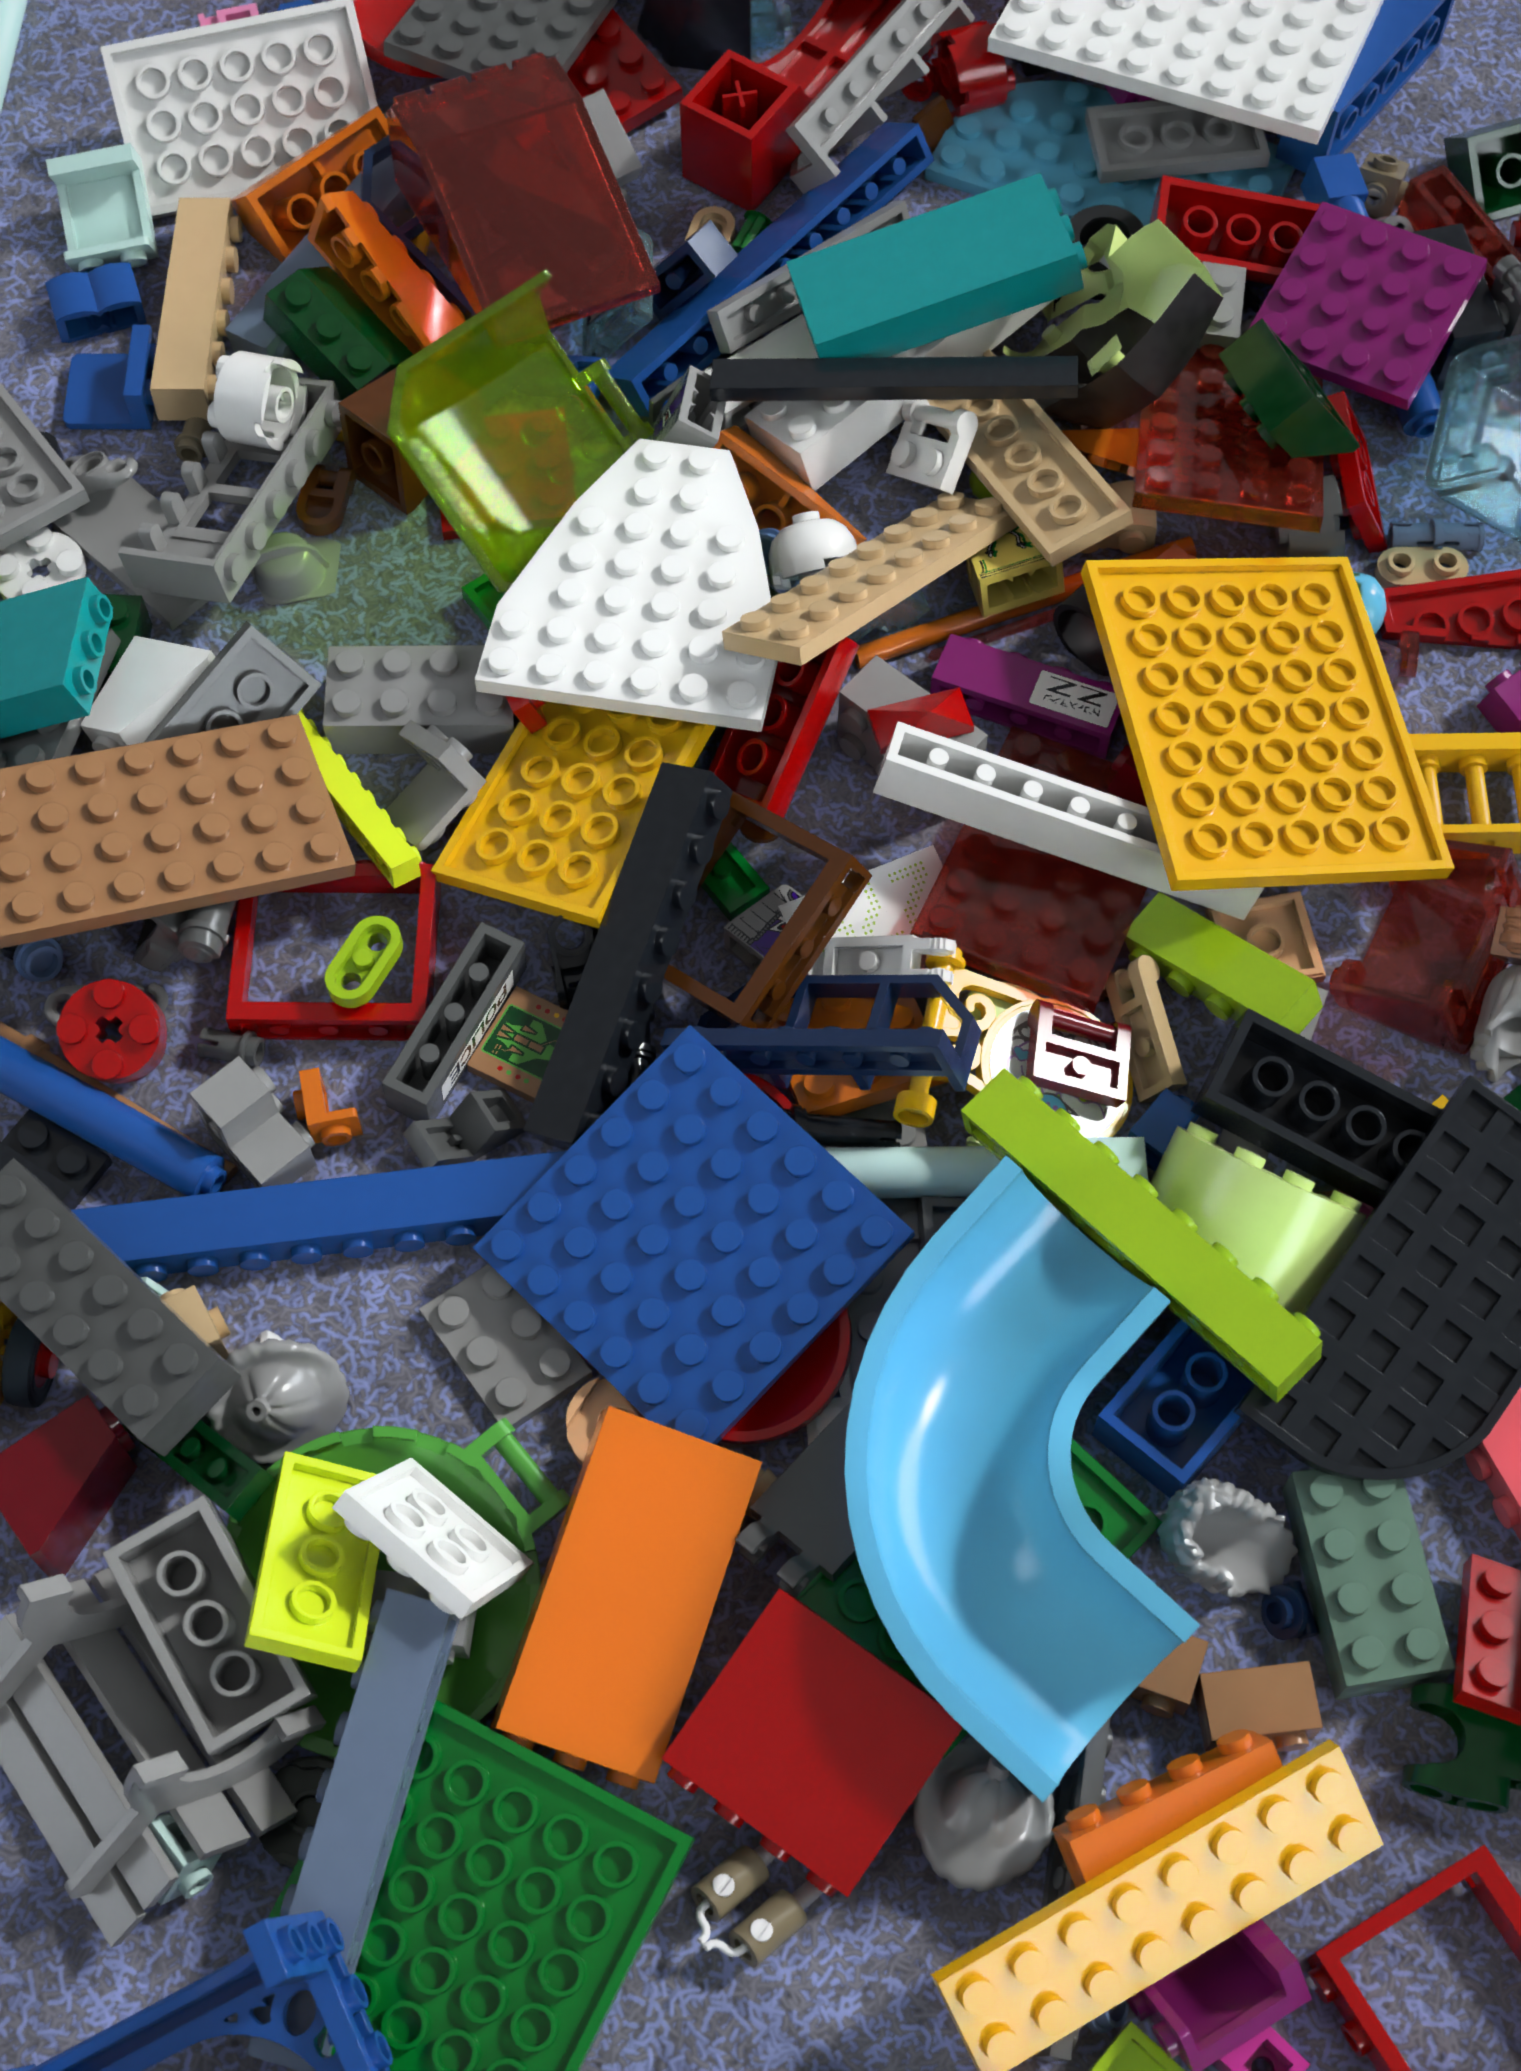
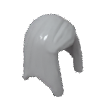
(1499, 1026)

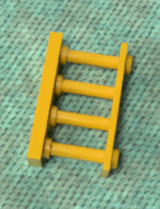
(1472, 757)

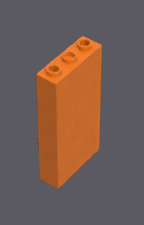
(626, 1598)

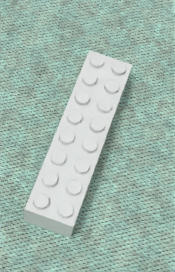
(826, 436)

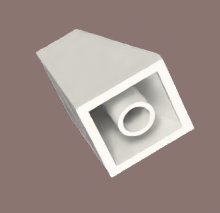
(142, 691)

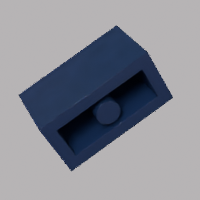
(690, 267)

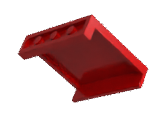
(811, 1744)

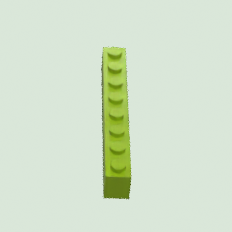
(1144, 1236)

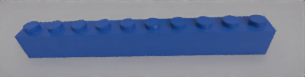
(865, 184)
(315, 1217)

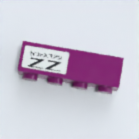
(1029, 695)

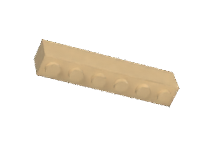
(195, 307)

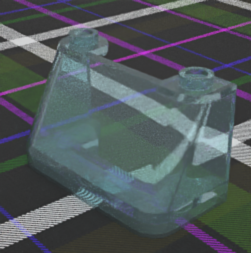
(1478, 436)

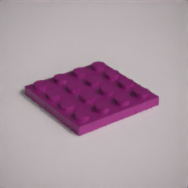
(1369, 302)

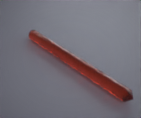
(1004, 631)

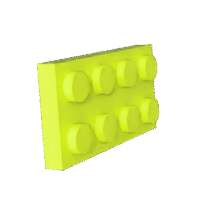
(312, 1570)

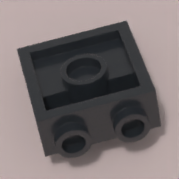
(55, 1157)

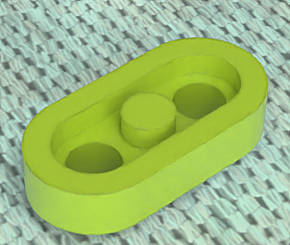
(361, 964)

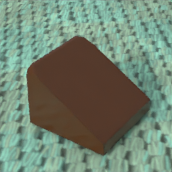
(934, 121)

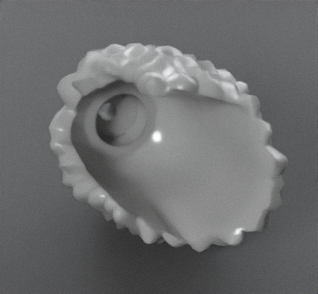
(1226, 1539)

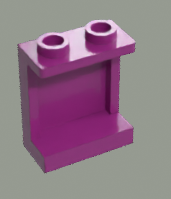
(1223, 1997)

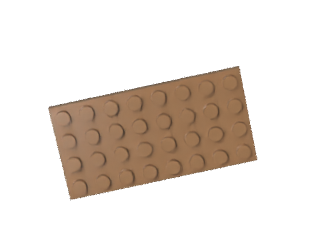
(163, 829)

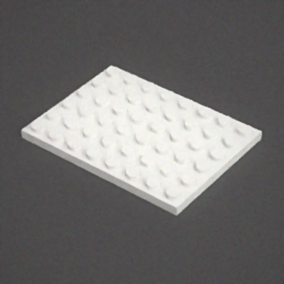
(1233, 59)

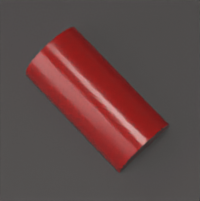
(1233, 225)
(772, 762)

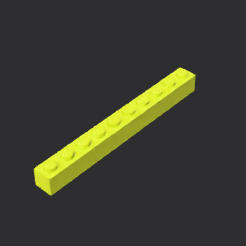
(361, 815)

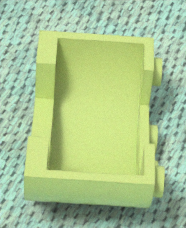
(1263, 1219)

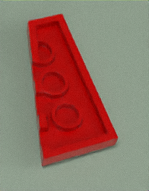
(1458, 611)

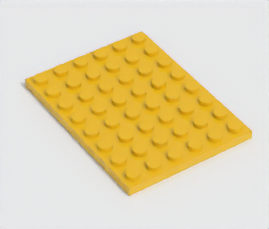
(1263, 723)

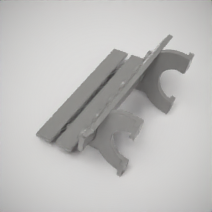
(167, 1769)

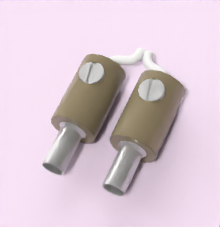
(768, 1924)

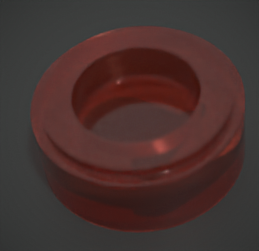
(1409, 644)

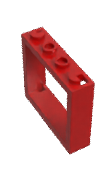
(328, 1019)
(1334, 1983)

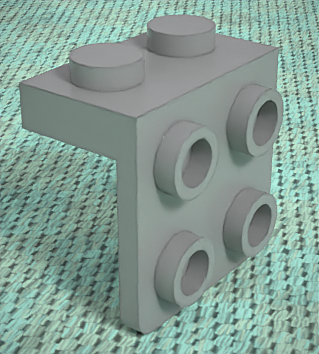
(438, 790)

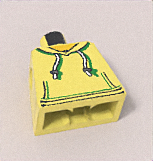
(1012, 574)

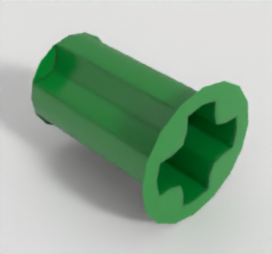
(754, 224)

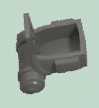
(188, 934)

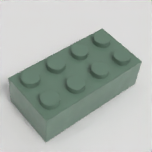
(1367, 1583)

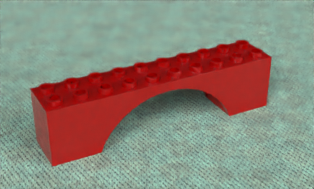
(741, 108)

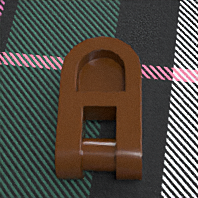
(321, 509)

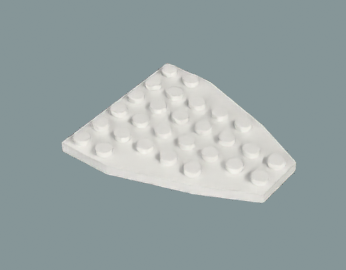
(636, 596)

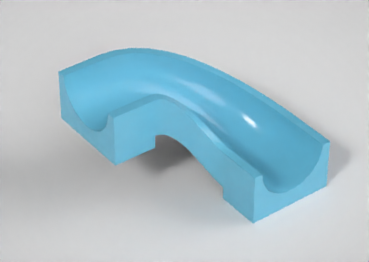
(970, 1488)

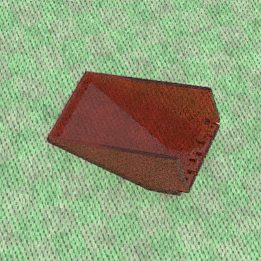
(519, 186)

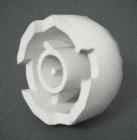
(807, 548)

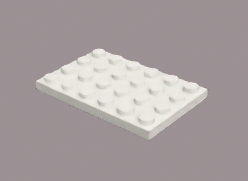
(237, 97)

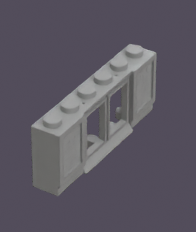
(216, 562)

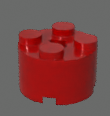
(970, 72)
(83, 1031)

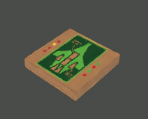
(519, 1044)

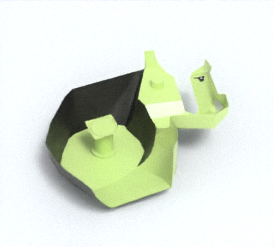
(1138, 333)

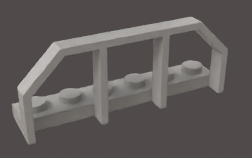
(876, 70)

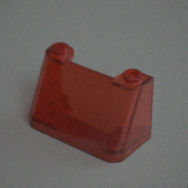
(1434, 950)

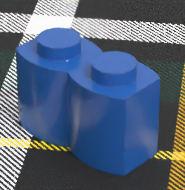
(95, 301)

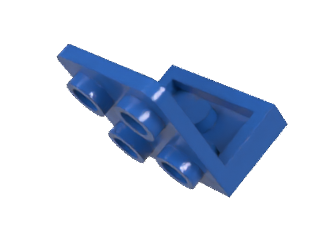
(112, 388)

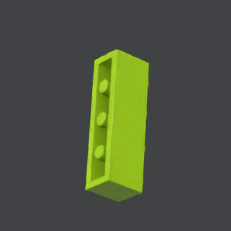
(1220, 967)

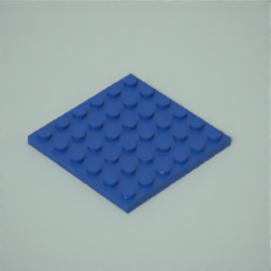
(694, 1241)

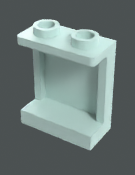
(104, 208)

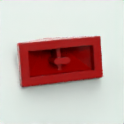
(937, 713)

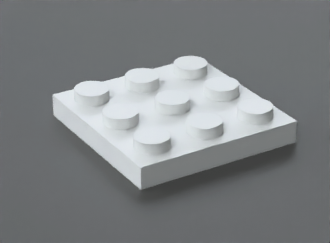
(432, 1537)

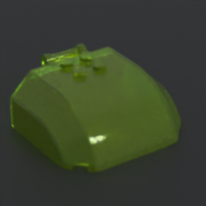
(507, 429)

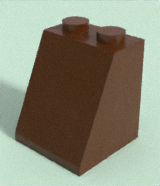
(371, 450)

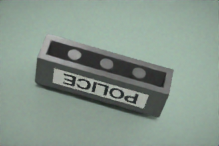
(455, 1024)

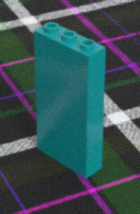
(939, 272)
(51, 655)

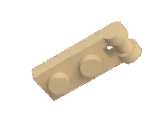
(1153, 1052)

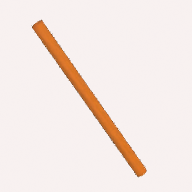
(972, 620)

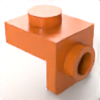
(311, 1103)

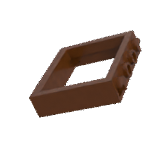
(802, 936)

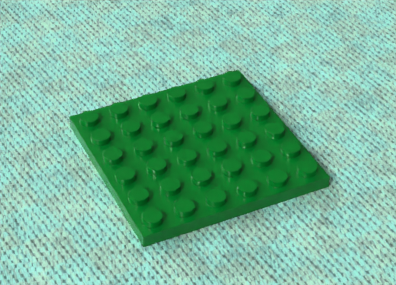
(507, 1907)

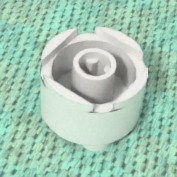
(257, 399)

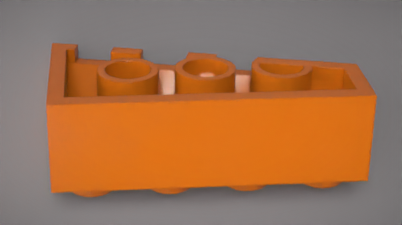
(381, 271)
(1147, 1810)

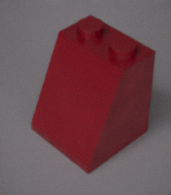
(64, 1482)

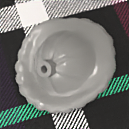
(282, 1400)
(980, 1820)

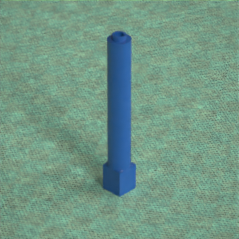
(1340, 183)
(108, 1123)

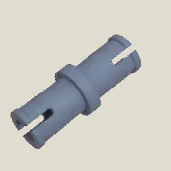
(1437, 535)

